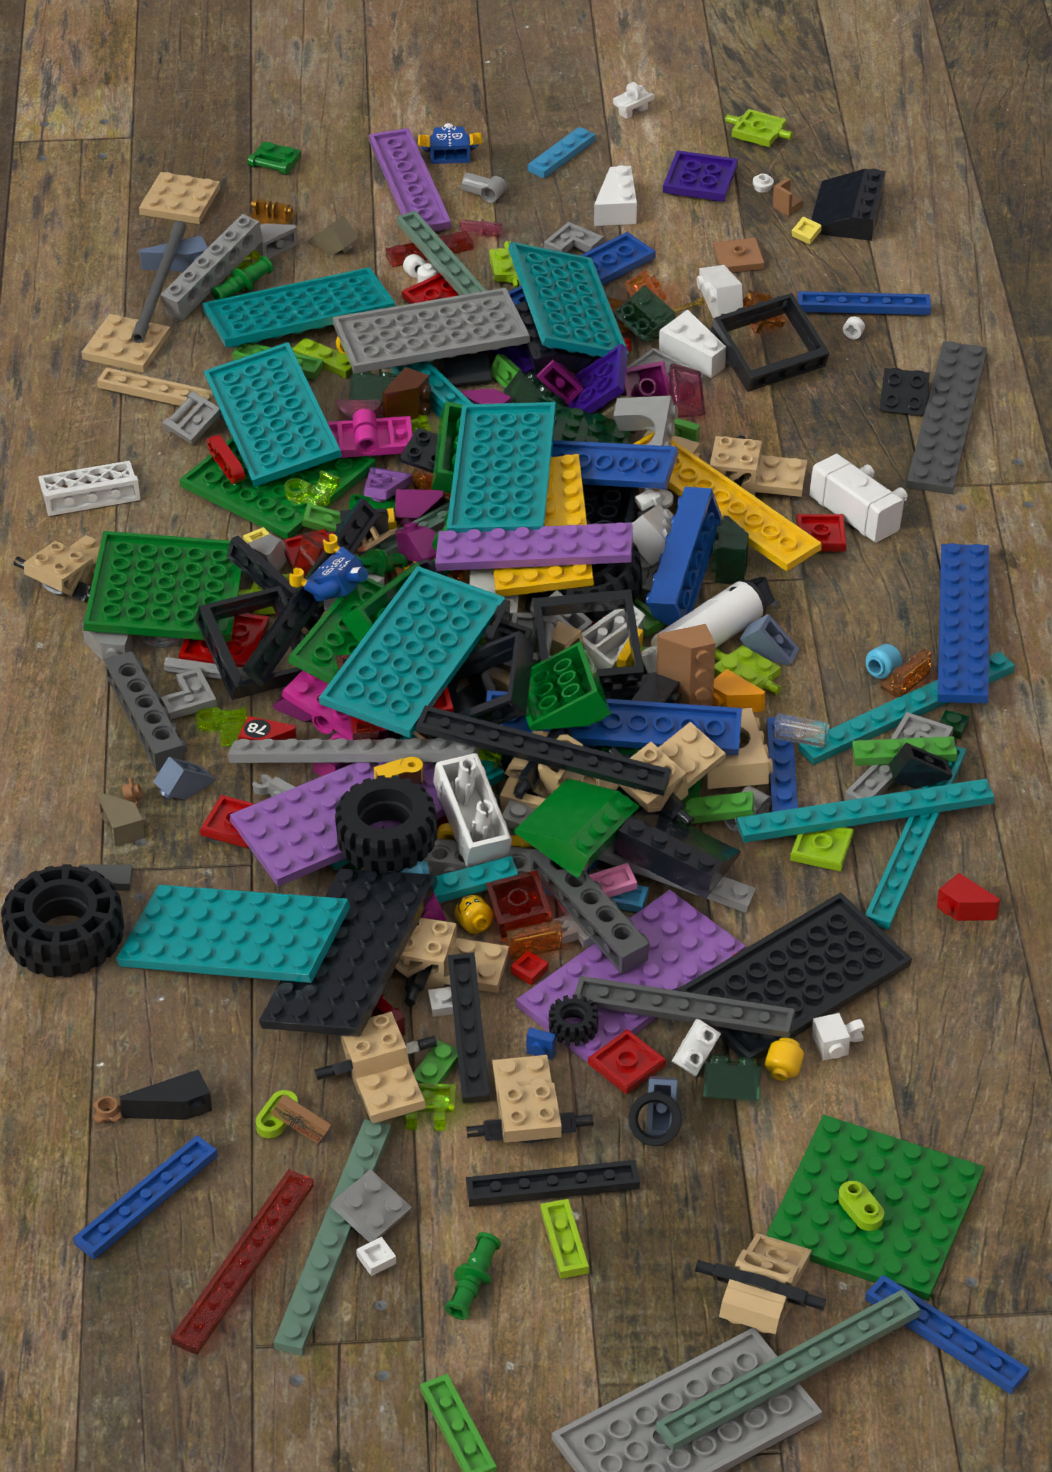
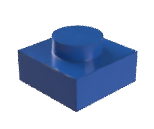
(541, 1043)

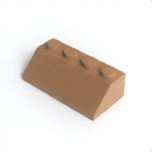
(690, 659)

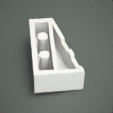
(616, 199)
(720, 289)
(693, 344)
(651, 531)
(608, 636)

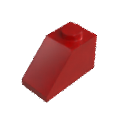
(967, 900)

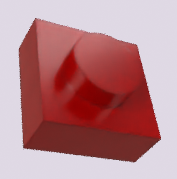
(529, 968)

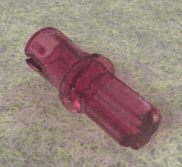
(482, 227)

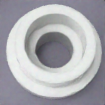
(763, 183)

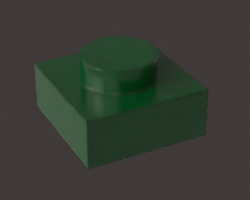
(957, 721)

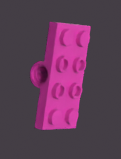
(370, 435)
(305, 694)

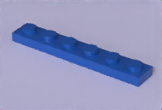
(865, 303)
(783, 779)
(145, 1197)
(956, 1339)

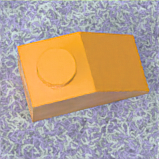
(737, 692)

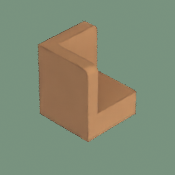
(784, 200)

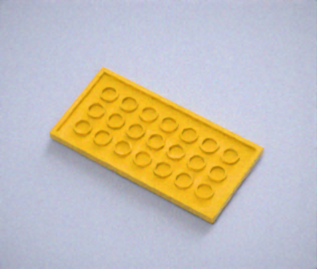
(564, 508)

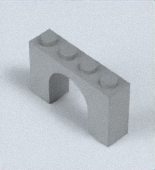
(648, 414)

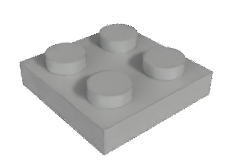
(371, 1206)

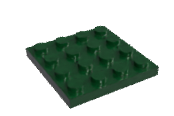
(581, 426)

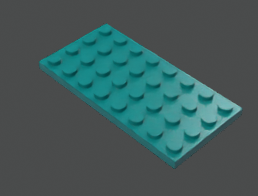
(566, 300)
(295, 307)
(272, 414)
(502, 467)
(412, 651)
(234, 933)

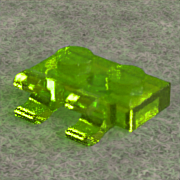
(438, 1099)

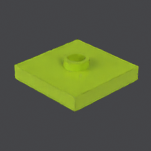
(823, 848)

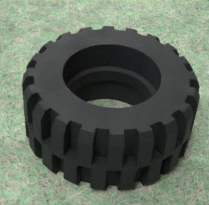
(388, 847)

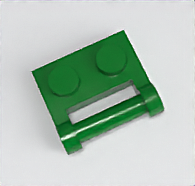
(275, 157)

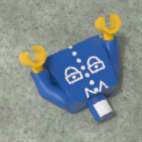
(450, 144)
(335, 576)

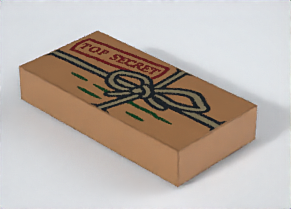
(300, 1119)

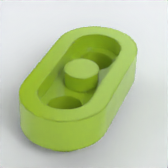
(267, 1124)
(856, 1201)

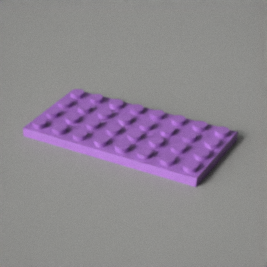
(298, 827)
(680, 950)

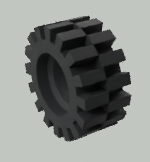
(573, 1031)

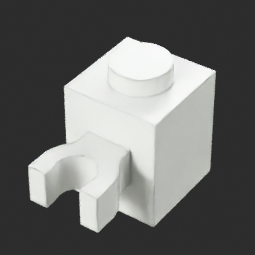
(834, 1037)

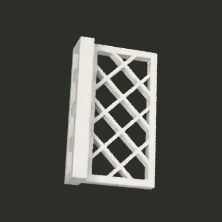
(86, 496)

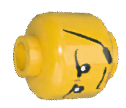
(473, 914)

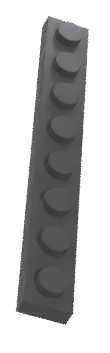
(687, 1006)

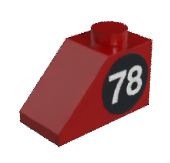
(261, 729)

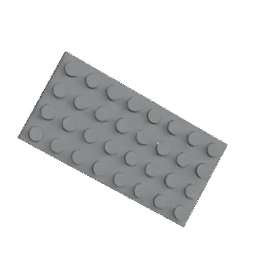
(430, 330)
(625, 1434)

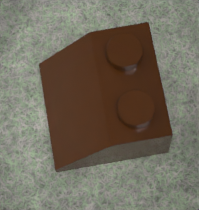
(407, 395)

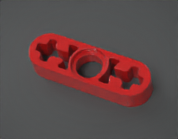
(225, 459)

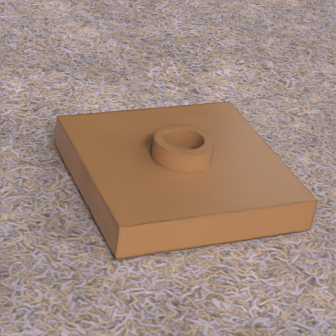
(739, 255)

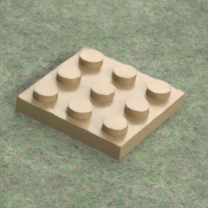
(179, 197)
(115, 347)

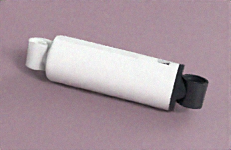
(723, 614)

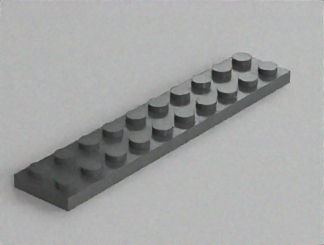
(947, 418)

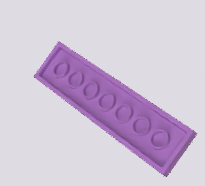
(409, 177)
(535, 547)

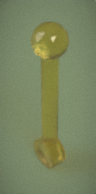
(698, 301)

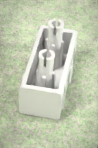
(858, 496)
(472, 810)

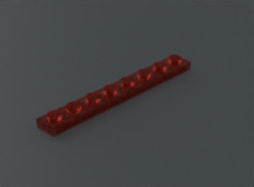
(242, 1262)

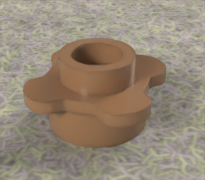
(132, 792)
(107, 1109)

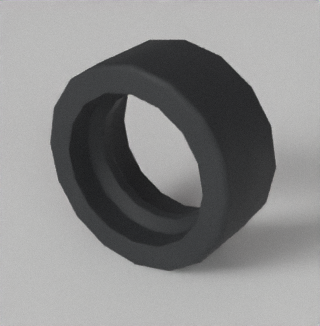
(657, 1140)

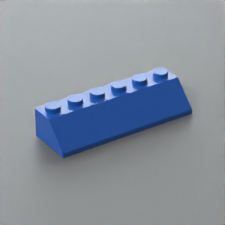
(685, 555)

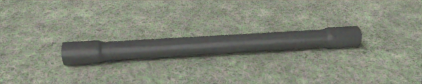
(142, 325)

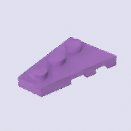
(383, 483)

